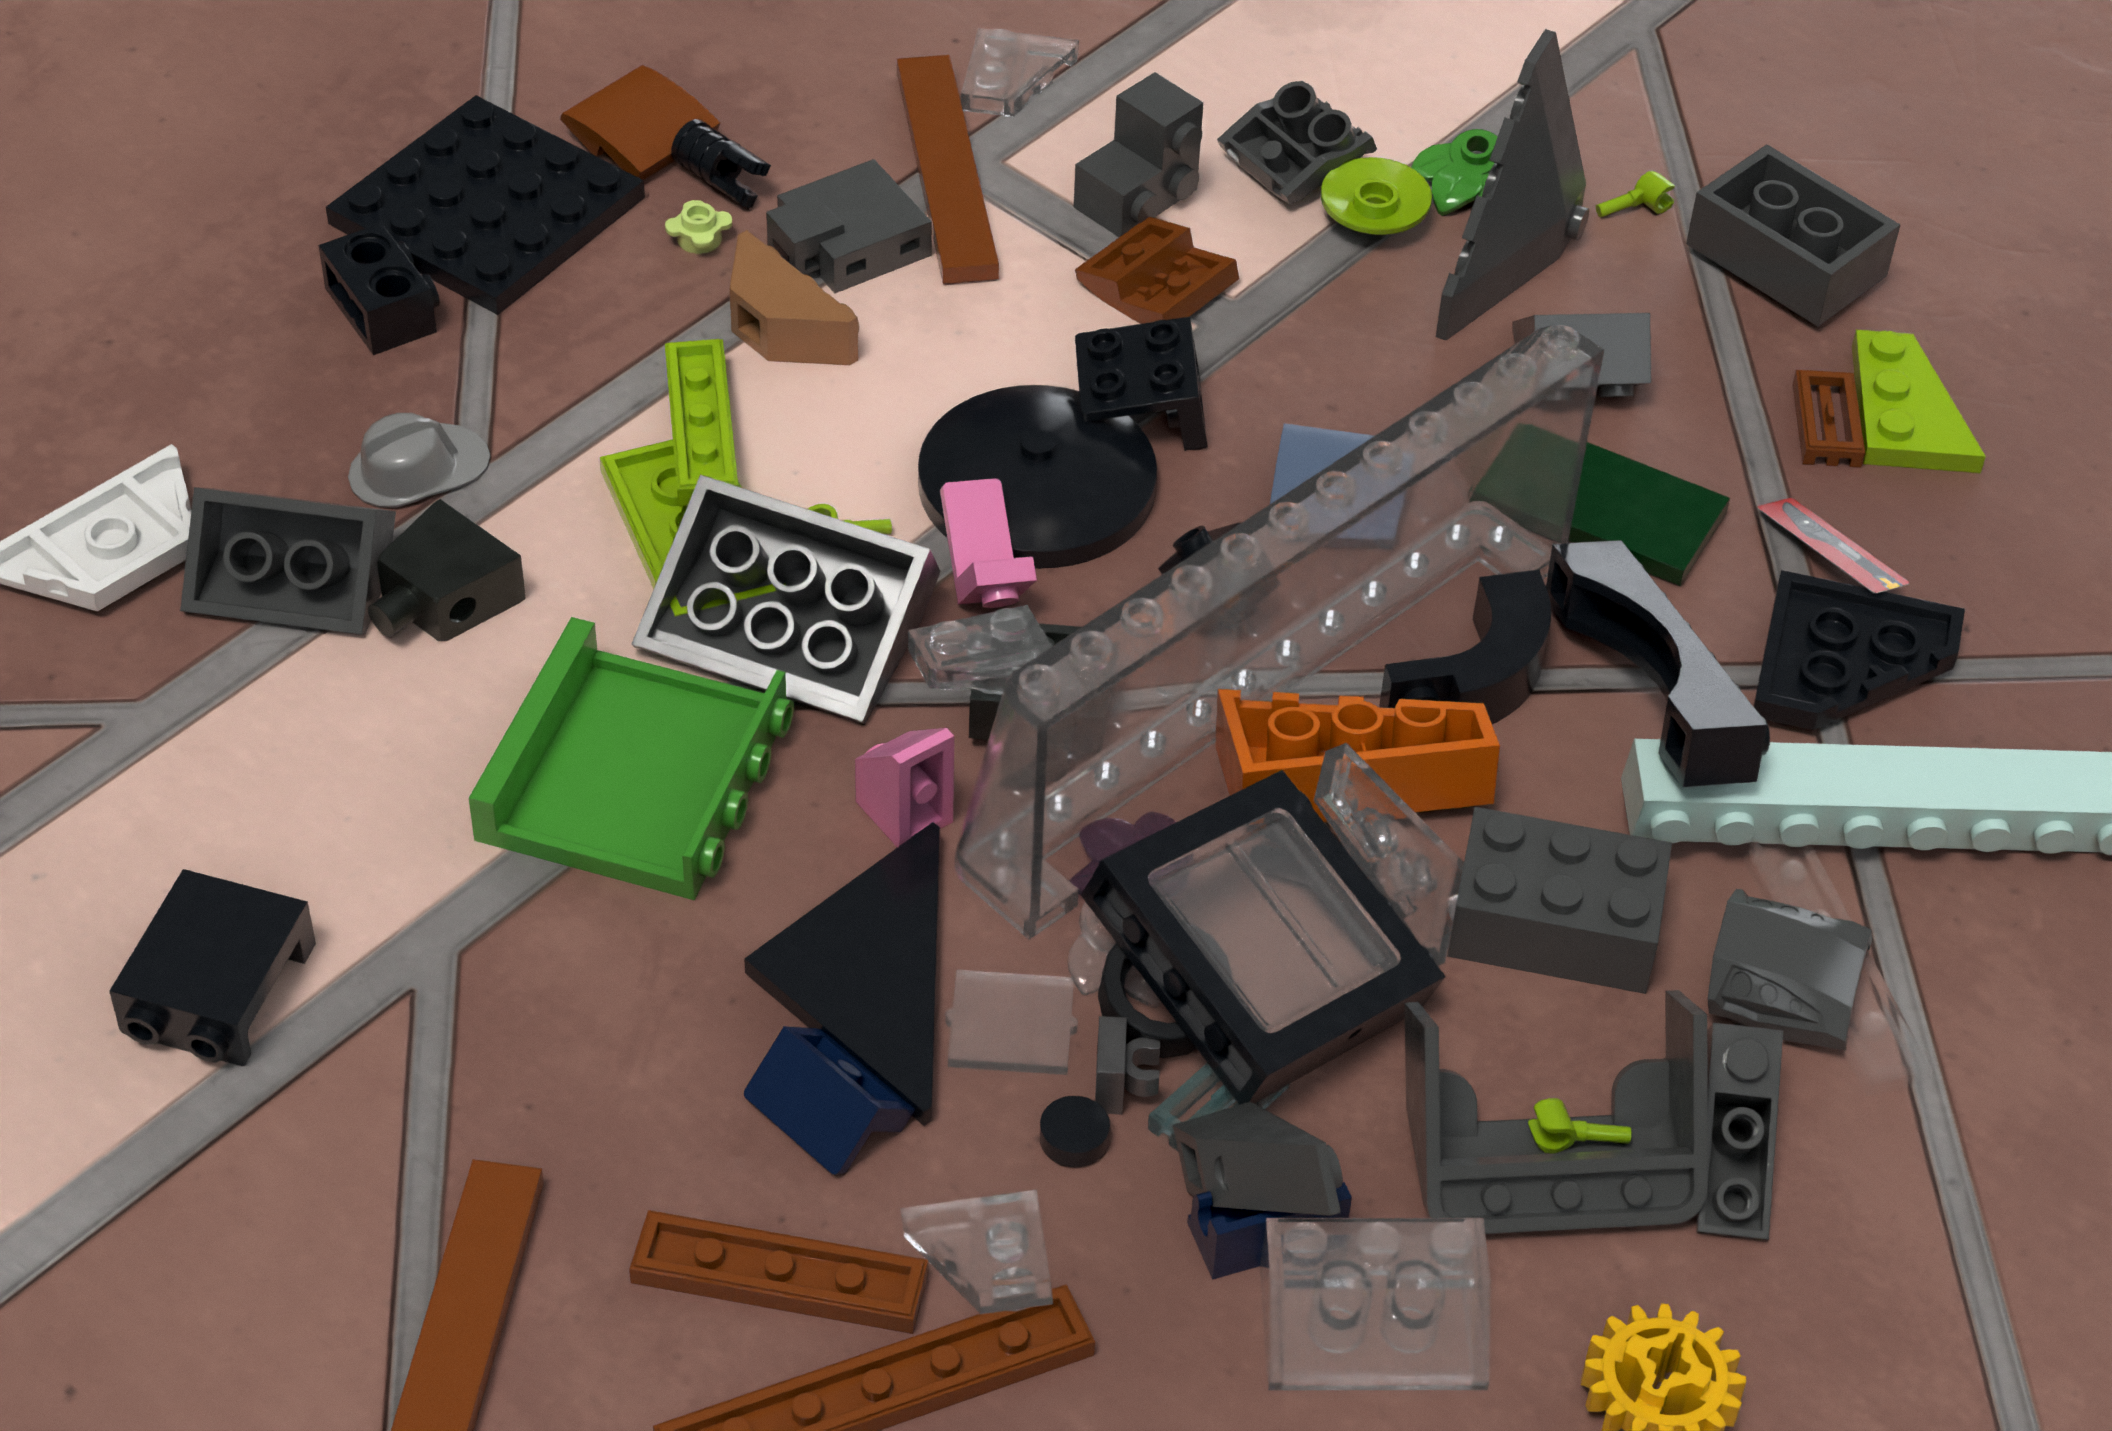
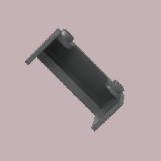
(1516, 1187)

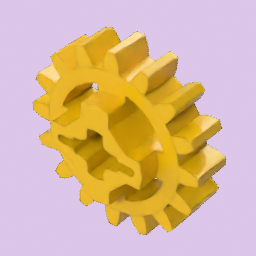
(1634, 1357)

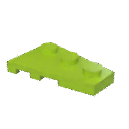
(1907, 409)

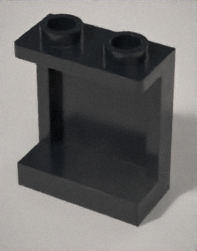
(209, 966)

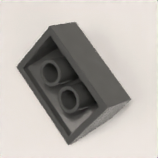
(284, 559)

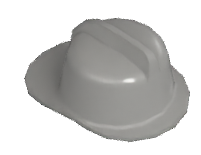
(413, 459)

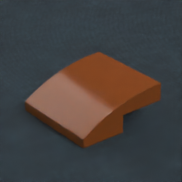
(636, 120)
(1157, 273)

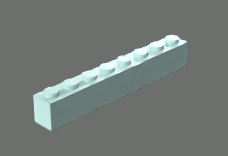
(1883, 799)

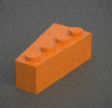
(1423, 749)

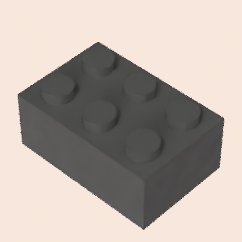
(1792, 234)
(1560, 900)

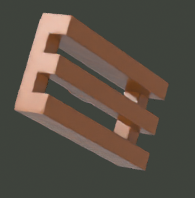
(1829, 446)

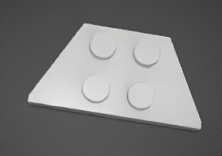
(105, 538)

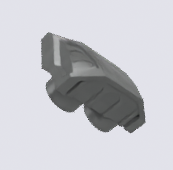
(1294, 141)
(1787, 970)

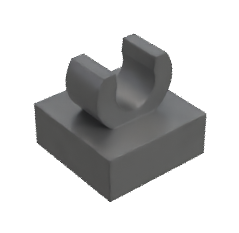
(1118, 1063)

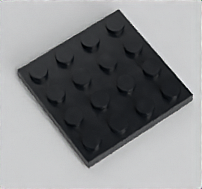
(489, 202)

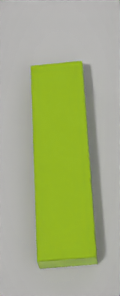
(700, 414)

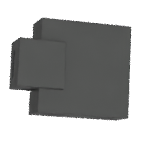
(849, 227)

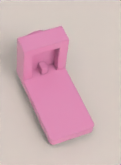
(982, 545)

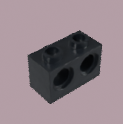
(379, 288)

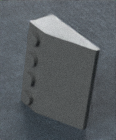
(831, 626)

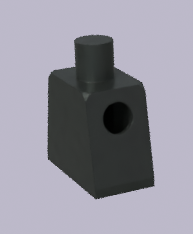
(445, 576)

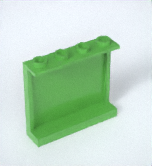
(627, 766)

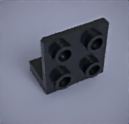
(1143, 372)

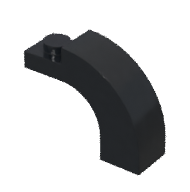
(1500, 670)

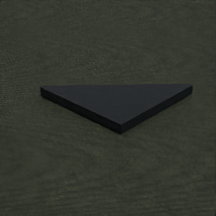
(869, 968)

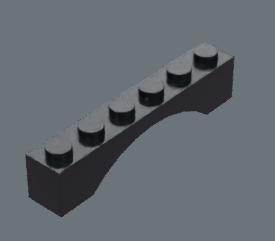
(1708, 723)

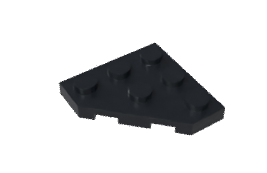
(1847, 648)

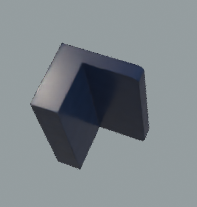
(823, 1097)

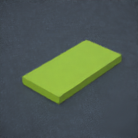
(647, 500)

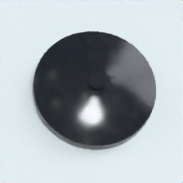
(1065, 481)

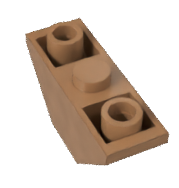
(786, 311)

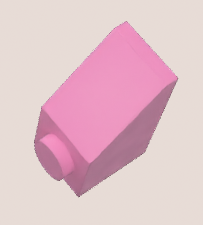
(908, 783)

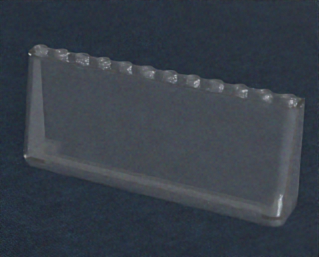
(1134, 693)

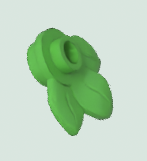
(1455, 170)

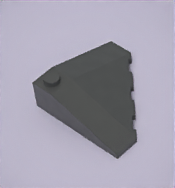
(1528, 199)

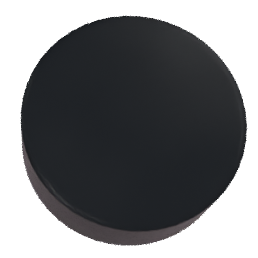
(1074, 1131)

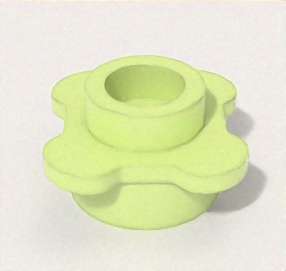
(698, 227)

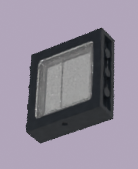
(1261, 937)

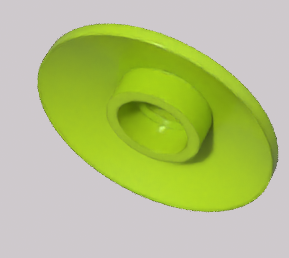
(1376, 196)

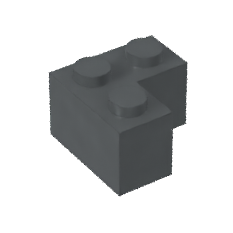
(1149, 160)

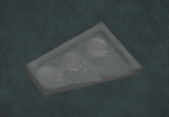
(1391, 847)

